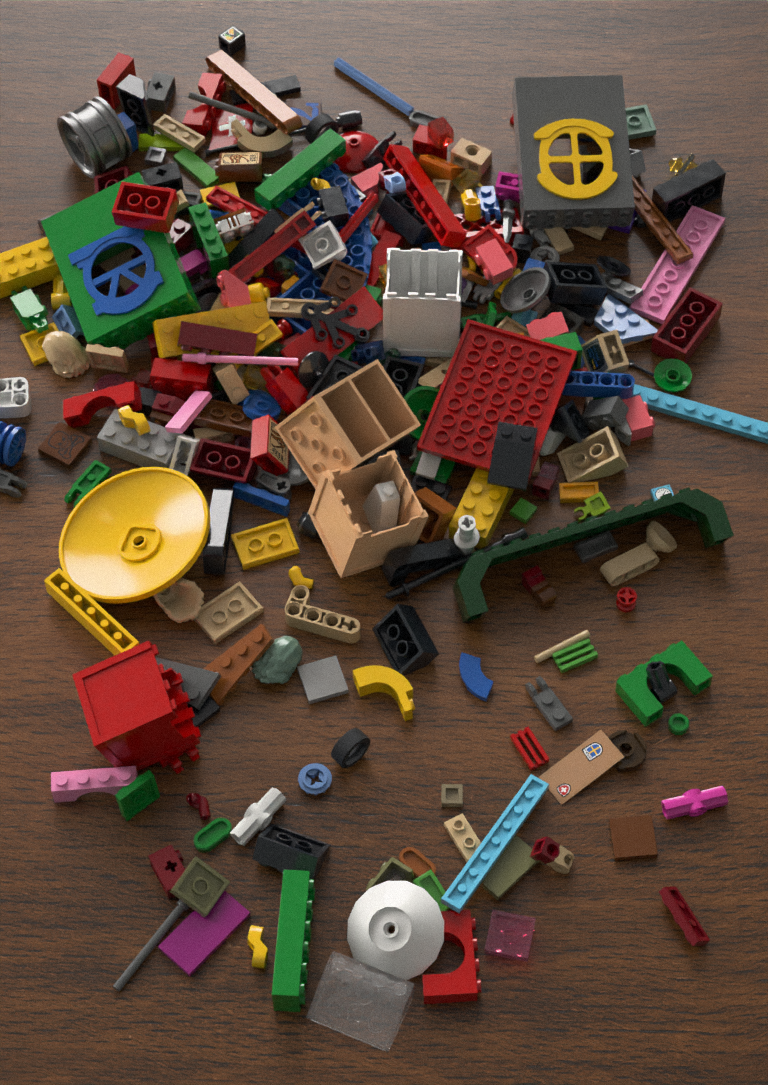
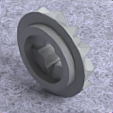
(543, 251)

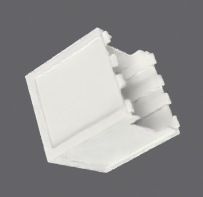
(422, 302)

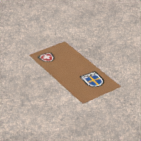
(581, 767)

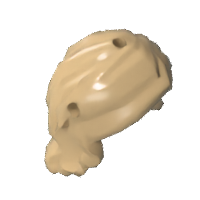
(65, 354)
(181, 600)

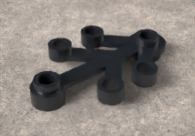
(332, 322)

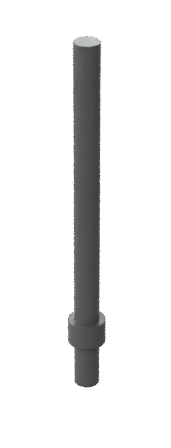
(232, 109)
(181, 906)

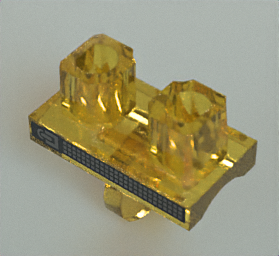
(676, 164)

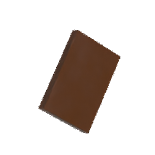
(225, 417)

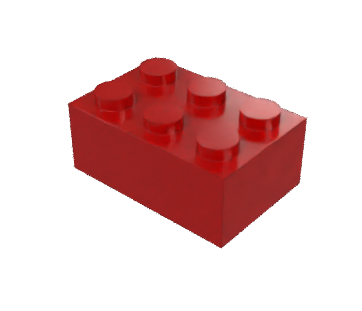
(145, 207)
(181, 377)

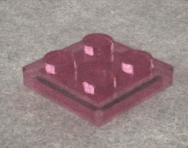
(510, 935)

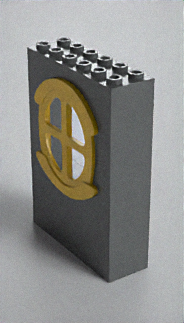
(572, 110)

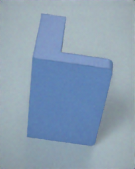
(67, 321)

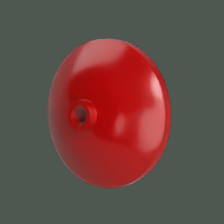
(357, 147)

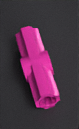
(694, 802)

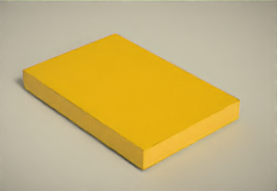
(265, 543)

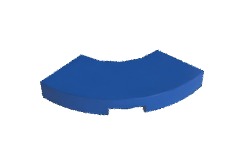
(473, 677)

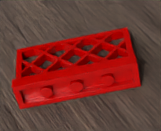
(516, 229)

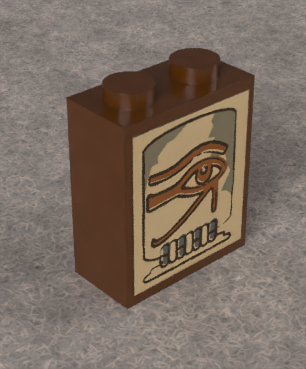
(239, 167)

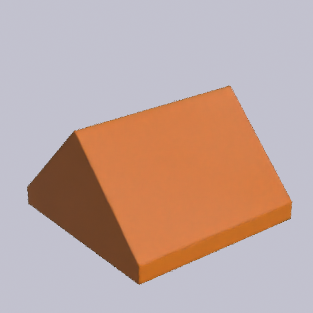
(439, 168)

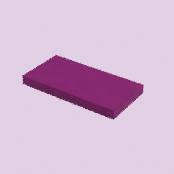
(200, 936)

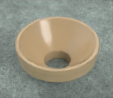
(660, 538)

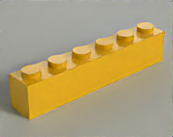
(89, 613)

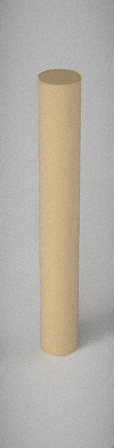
(569, 642)

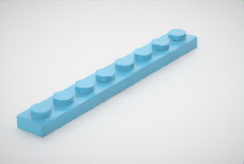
(703, 414)
(494, 844)

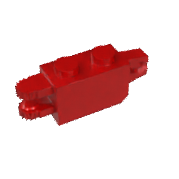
(284, 387)

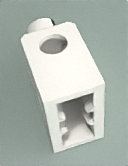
(184, 453)

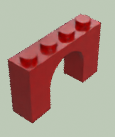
(462, 983)

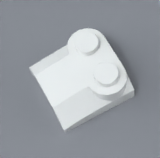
(323, 245)

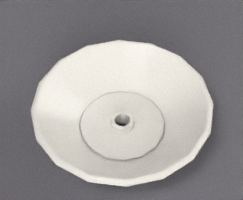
(416, 934)

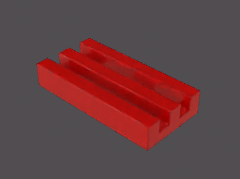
(521, 734)

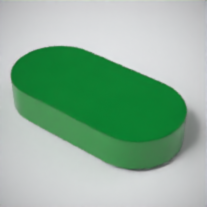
(212, 835)

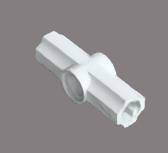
(258, 816)

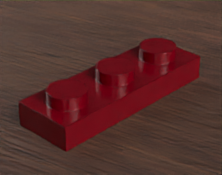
(684, 916)

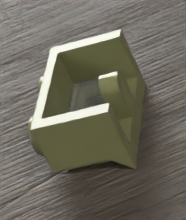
(392, 871)

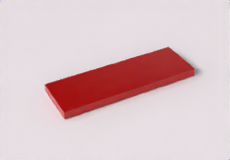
(368, 316)

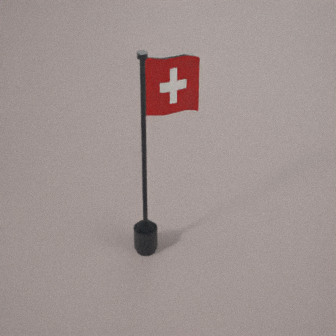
(224, 140)

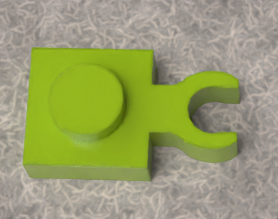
(594, 505)

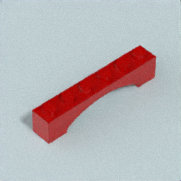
(273, 247)

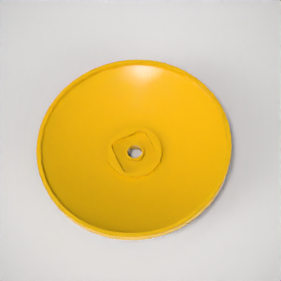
(131, 507)

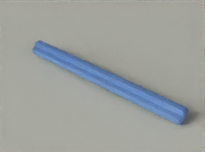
(373, 86)

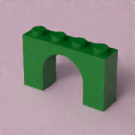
(207, 236)
(679, 662)

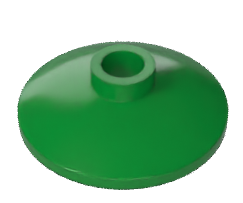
(675, 369)

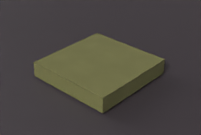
(200, 886)

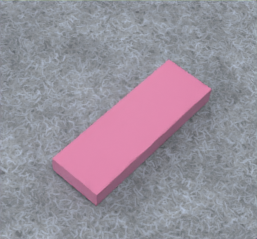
(188, 412)

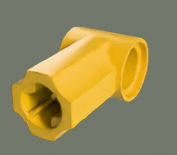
(471, 205)
(60, 293)

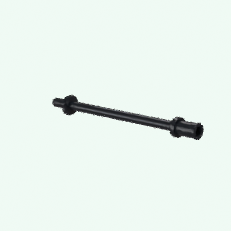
(405, 587)

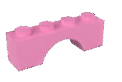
(71, 784)

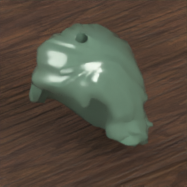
(278, 661)

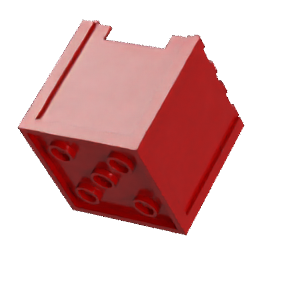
(136, 708)

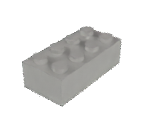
(147, 450)

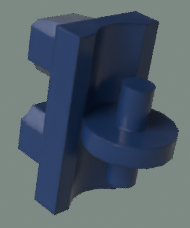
(368, 352)

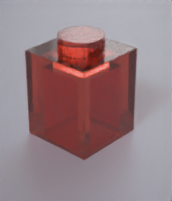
(440, 132)

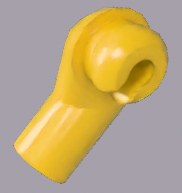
(319, 184)
(298, 579)

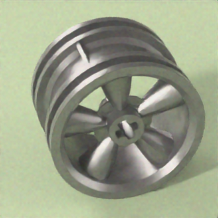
(94, 137)

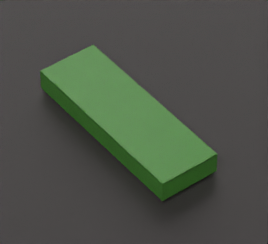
(196, 167)

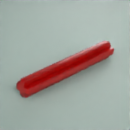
(358, 216)

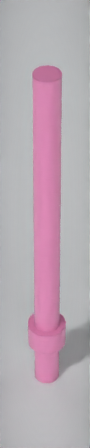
(202, 358)

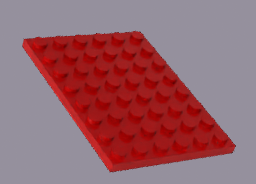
(493, 381)

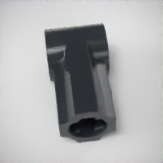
(661, 685)

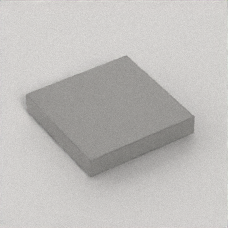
(322, 679)

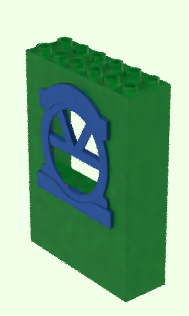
(88, 236)

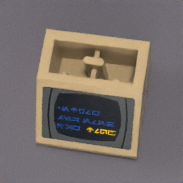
(605, 353)

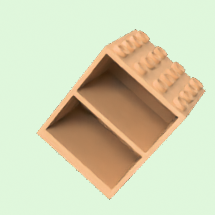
(348, 423)

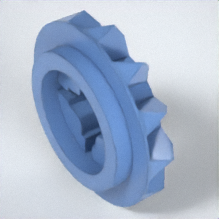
(312, 771)

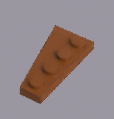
(238, 660)

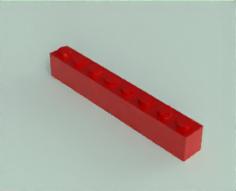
(425, 197)

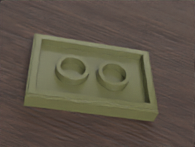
(509, 868)

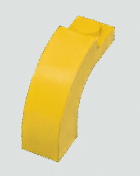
(386, 680)

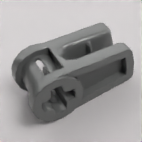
(274, 484)

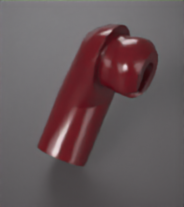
(200, 803)

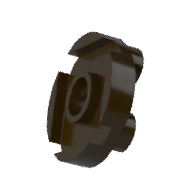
(637, 750)

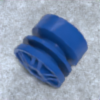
(11, 443)

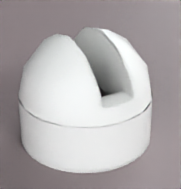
(259, 128)

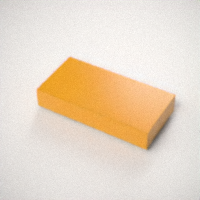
(577, 491)

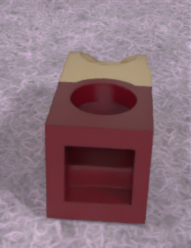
(552, 854)

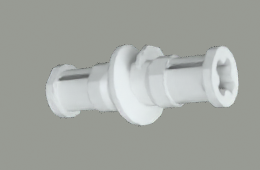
(467, 535)

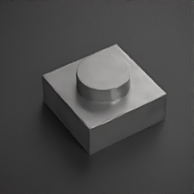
(155, 156)

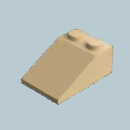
(593, 457)

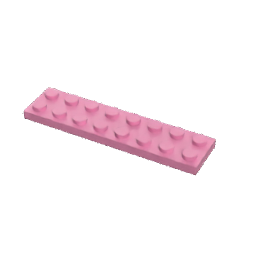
(667, 278)

